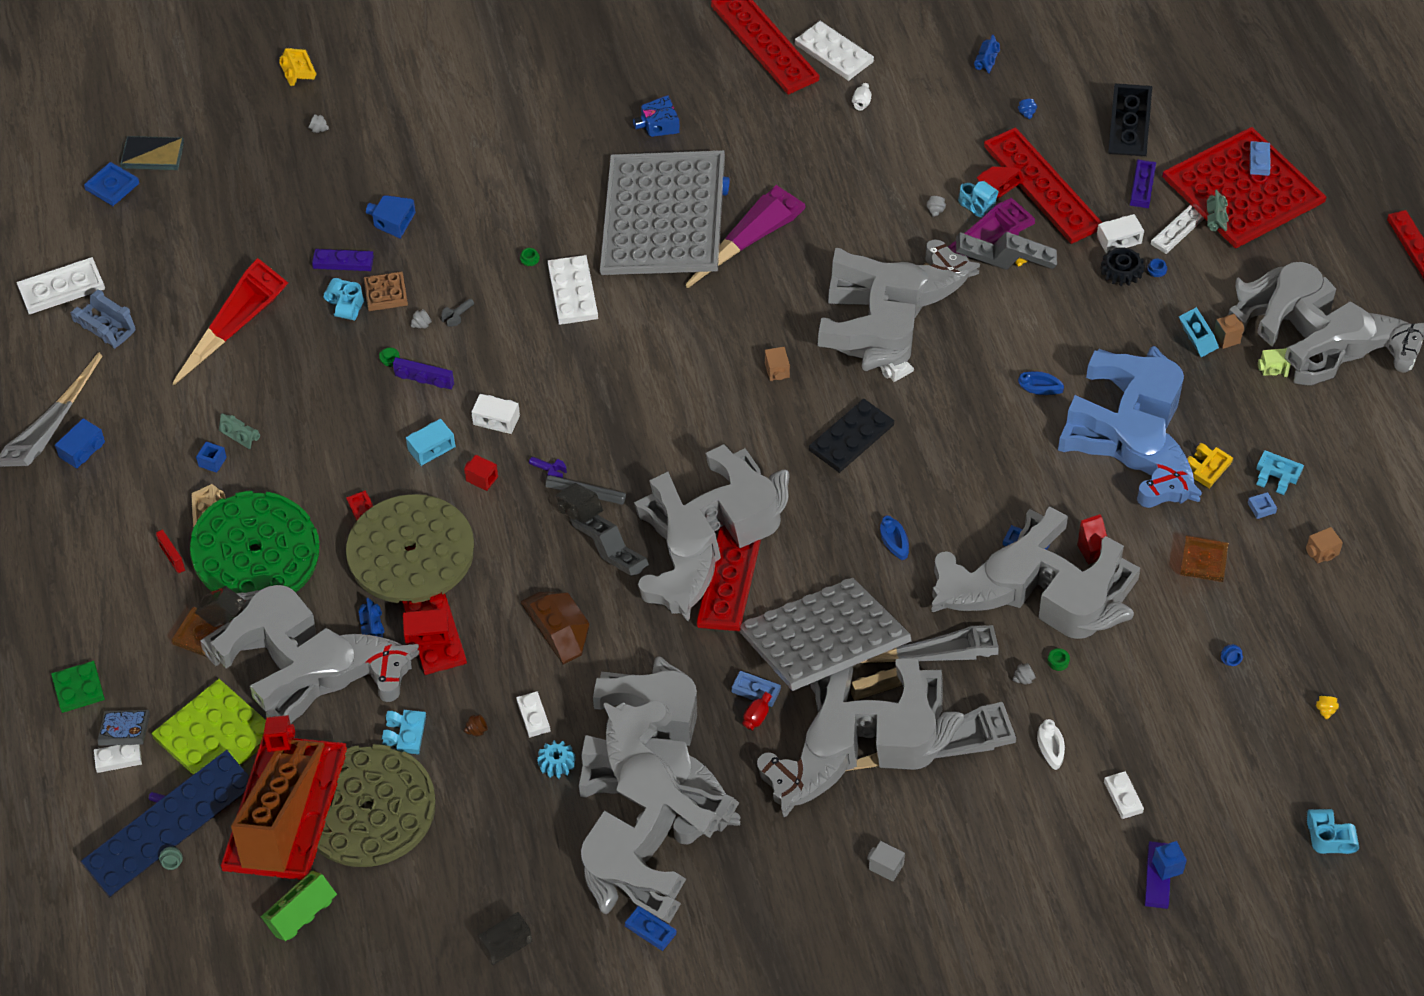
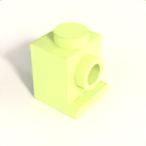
(1274, 362)

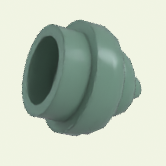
(170, 858)

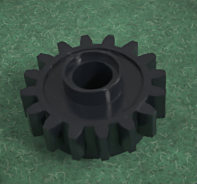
(1122, 266)

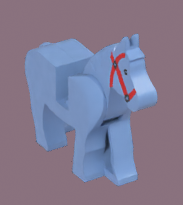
(1139, 428)

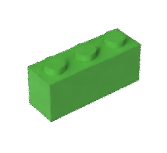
(299, 906)

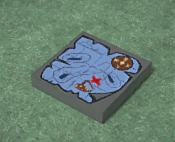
(123, 727)

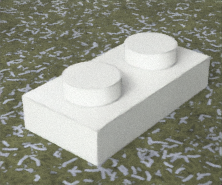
(533, 714)
(117, 757)
(1123, 795)

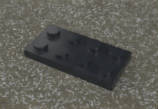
(851, 435)

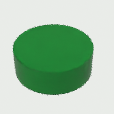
(1058, 659)

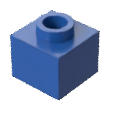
(211, 457)

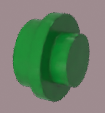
(529, 257)
(388, 356)

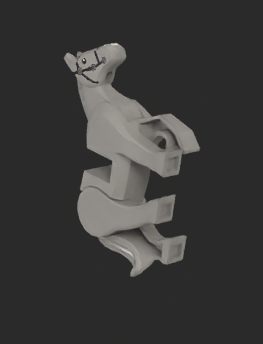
(1341, 336)

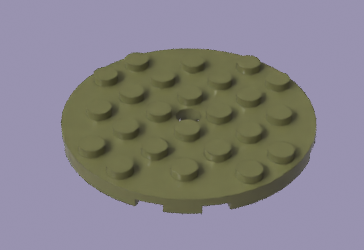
(393, 574)
(399, 814)

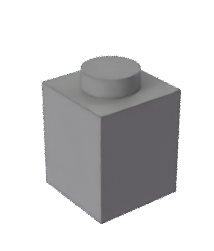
(886, 860)

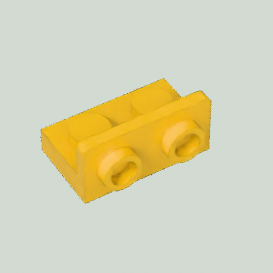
(296, 65)

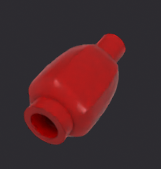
(756, 712)

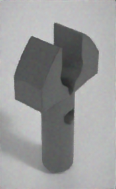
(455, 313)

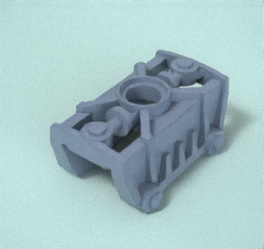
(110, 313)

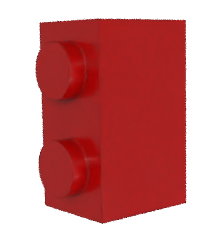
(426, 627)

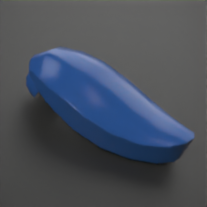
(1040, 383)
(894, 537)

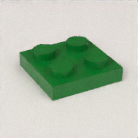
(78, 686)

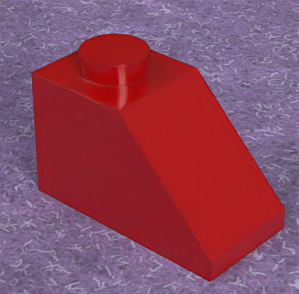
(1002, 178)
(1090, 538)

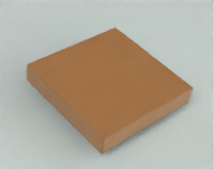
(385, 291)

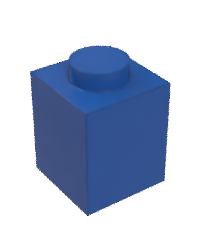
(1169, 860)

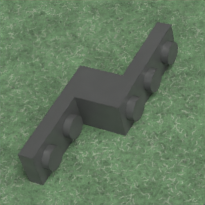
(1006, 250)
(611, 545)

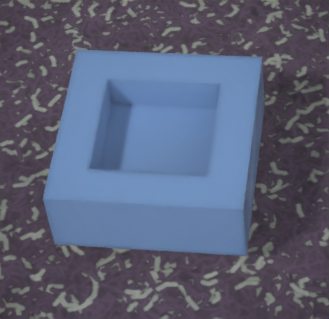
(1262, 505)

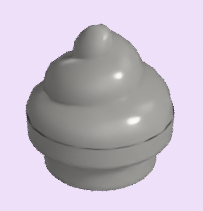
(318, 124)
(936, 205)
(420, 319)
(1024, 674)

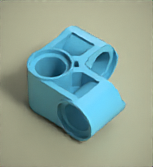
(978, 197)
(347, 297)
(1339, 837)

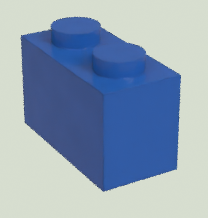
(80, 443)

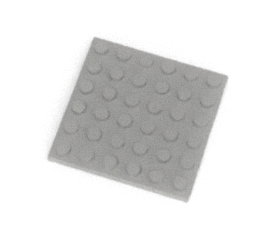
(823, 633)

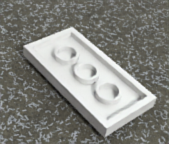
(834, 50)
(60, 285)
(572, 289)

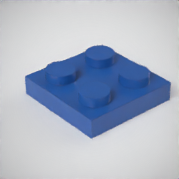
(111, 183)

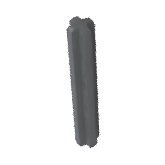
(602, 493)

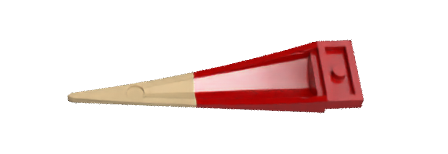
(251, 295)

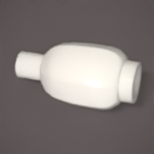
(862, 97)

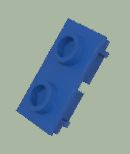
(988, 53)
(370, 614)

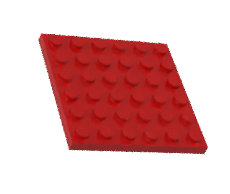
(1254, 201)

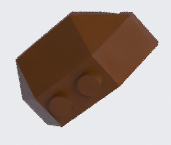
(559, 623)

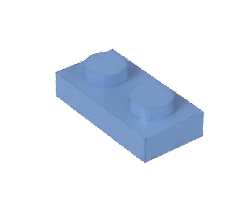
(1260, 158)
(754, 687)

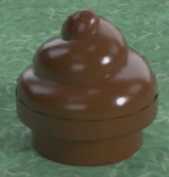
(476, 725)

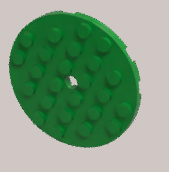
(270, 520)

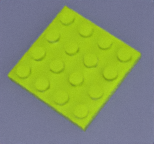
(209, 726)

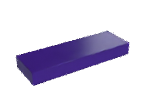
(1143, 183)
(1157, 890)

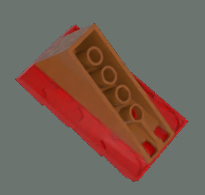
(284, 809)

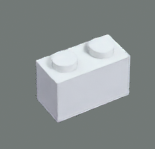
(1120, 233)
(495, 413)

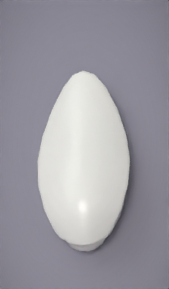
(1051, 743)

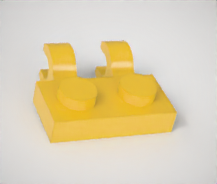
(1213, 466)

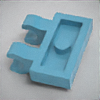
(1279, 467)
(410, 733)

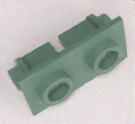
(1217, 206)
(237, 431)

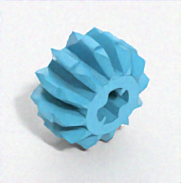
(556, 759)

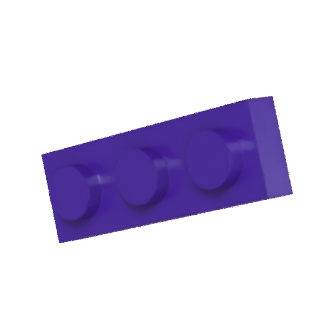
(343, 260)
(423, 373)

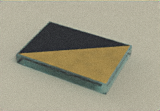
(152, 153)

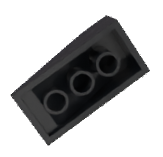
(1130, 120)

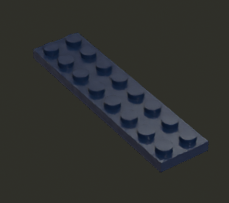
(166, 823)

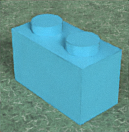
(1198, 332)
(430, 442)

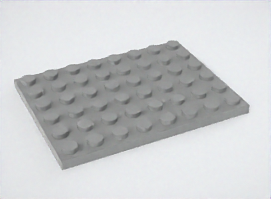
(663, 213)

